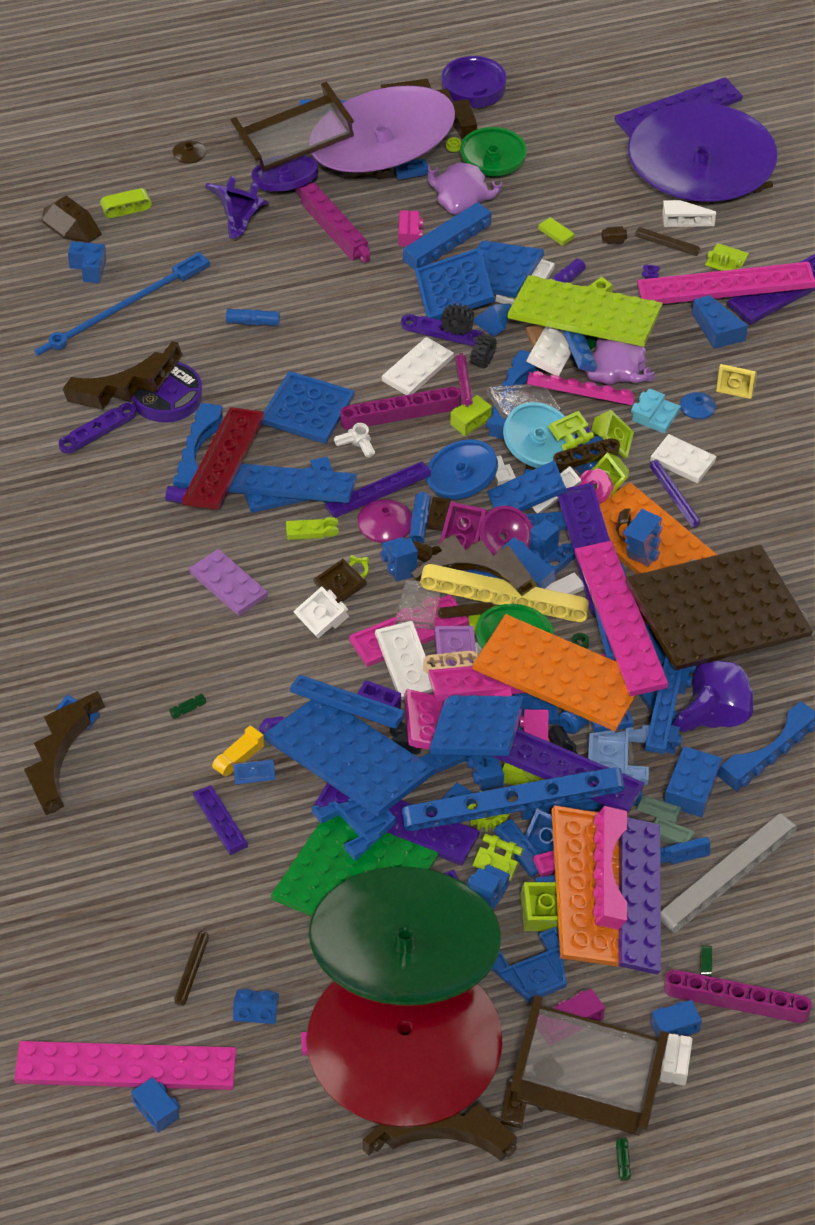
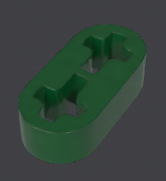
(706, 960)

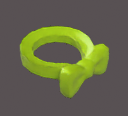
(364, 561)

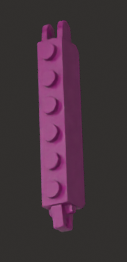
(334, 222)

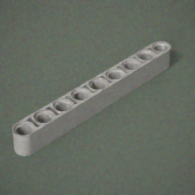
(727, 873)

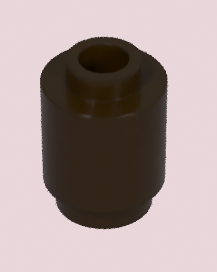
(614, 235)

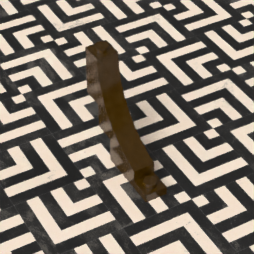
(464, 116)
(123, 385)
(65, 727)
(476, 1128)

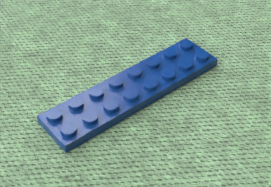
(294, 483)

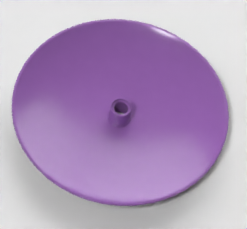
(390, 128)

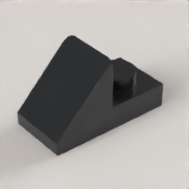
(400, 737)

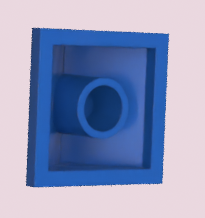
(541, 831)

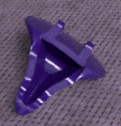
(238, 204)
(719, 698)

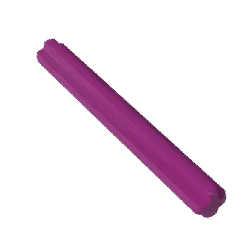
(464, 382)

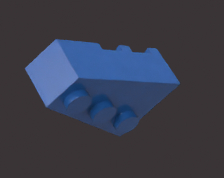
(718, 322)
(644, 537)

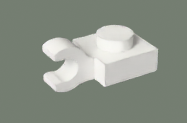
(504, 472)

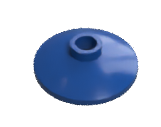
(697, 405)

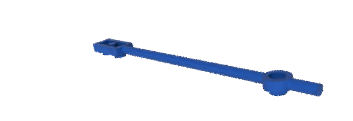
(182, 271)

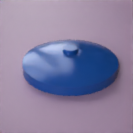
(462, 469)

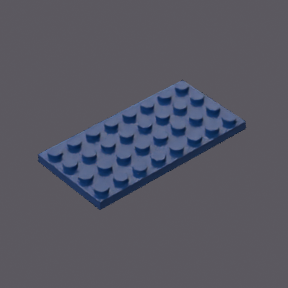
(349, 755)

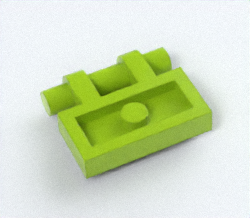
(568, 426)
(496, 860)

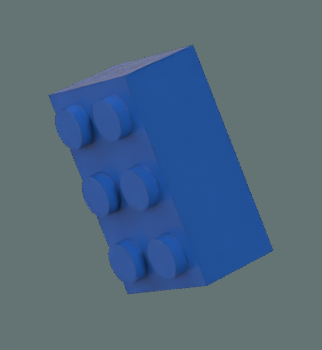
(693, 781)

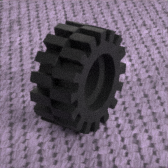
(457, 312)
(483, 350)

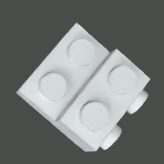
(321, 612)

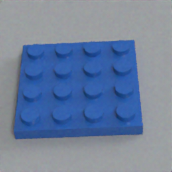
(509, 265)
(454, 280)
(307, 407)
(477, 725)

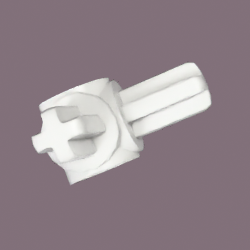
(357, 436)

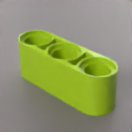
(125, 203)

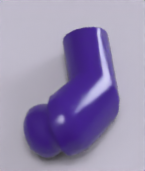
(268, 723)

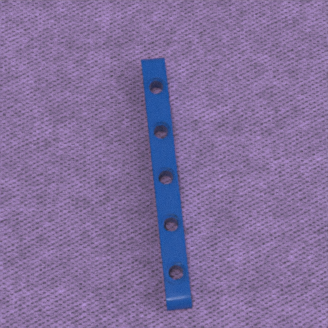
(529, 796)

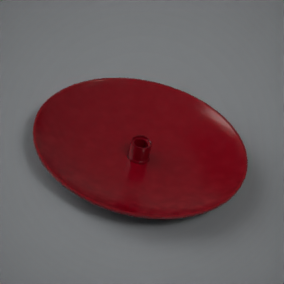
(399, 1077)

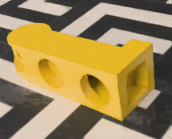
(239, 751)

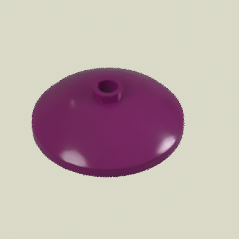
(384, 520)
(505, 521)

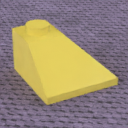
(736, 381)

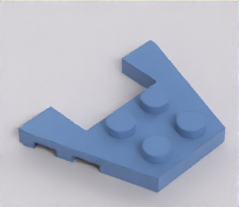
(611, 750)

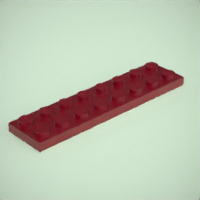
(223, 458)

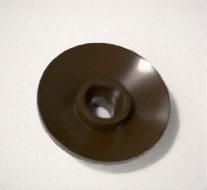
(189, 151)

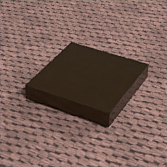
(341, 580)

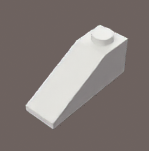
(683, 214)

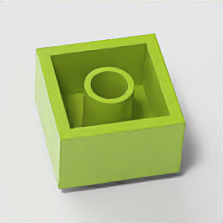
(539, 906)

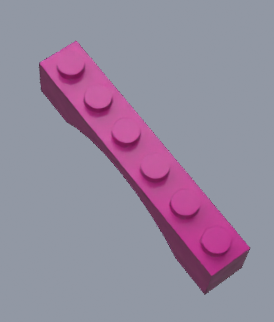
(610, 905)

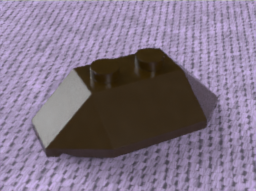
(70, 220)

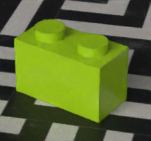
(470, 418)

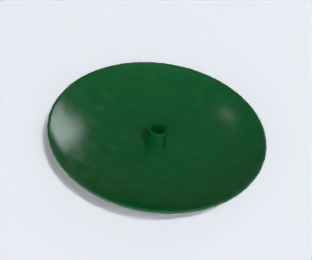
(405, 936)

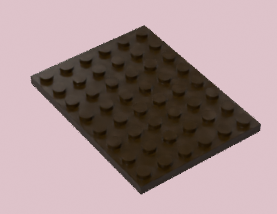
(718, 607)

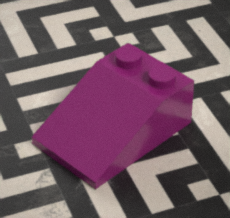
(464, 523)

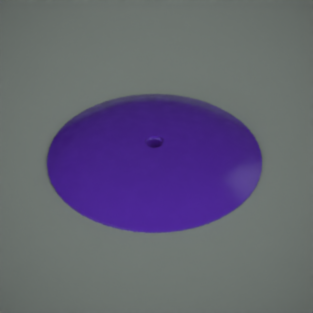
(702, 151)

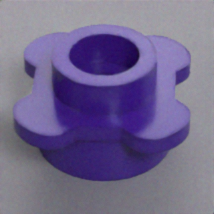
(650, 271)

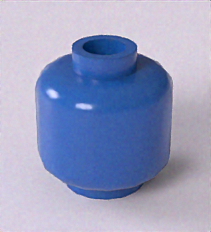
(571, 722)

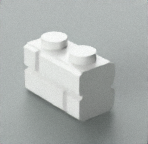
(676, 1059)

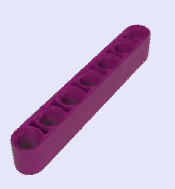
(401, 407)
(744, 1003)

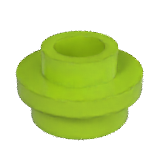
(453, 144)

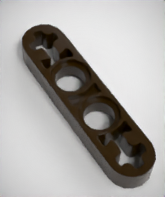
(584, 450)

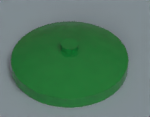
(493, 150)
(492, 617)

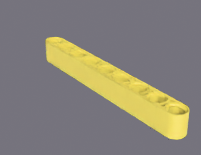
(500, 592)

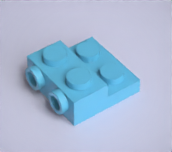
(654, 411)

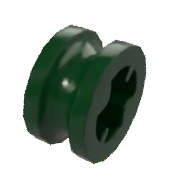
(581, 636)

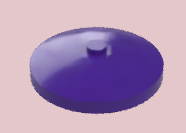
(286, 176)

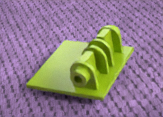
(726, 258)

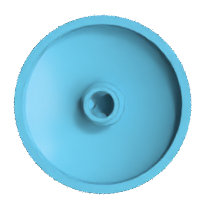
(528, 433)

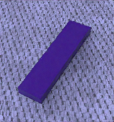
(220, 820)

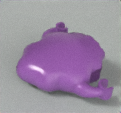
(461, 187)
(619, 363)

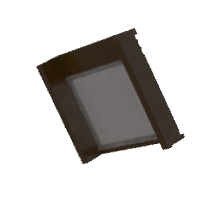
(297, 130)
(588, 1069)

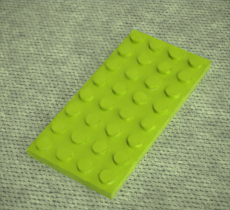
(585, 310)

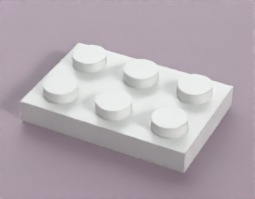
(683, 458)

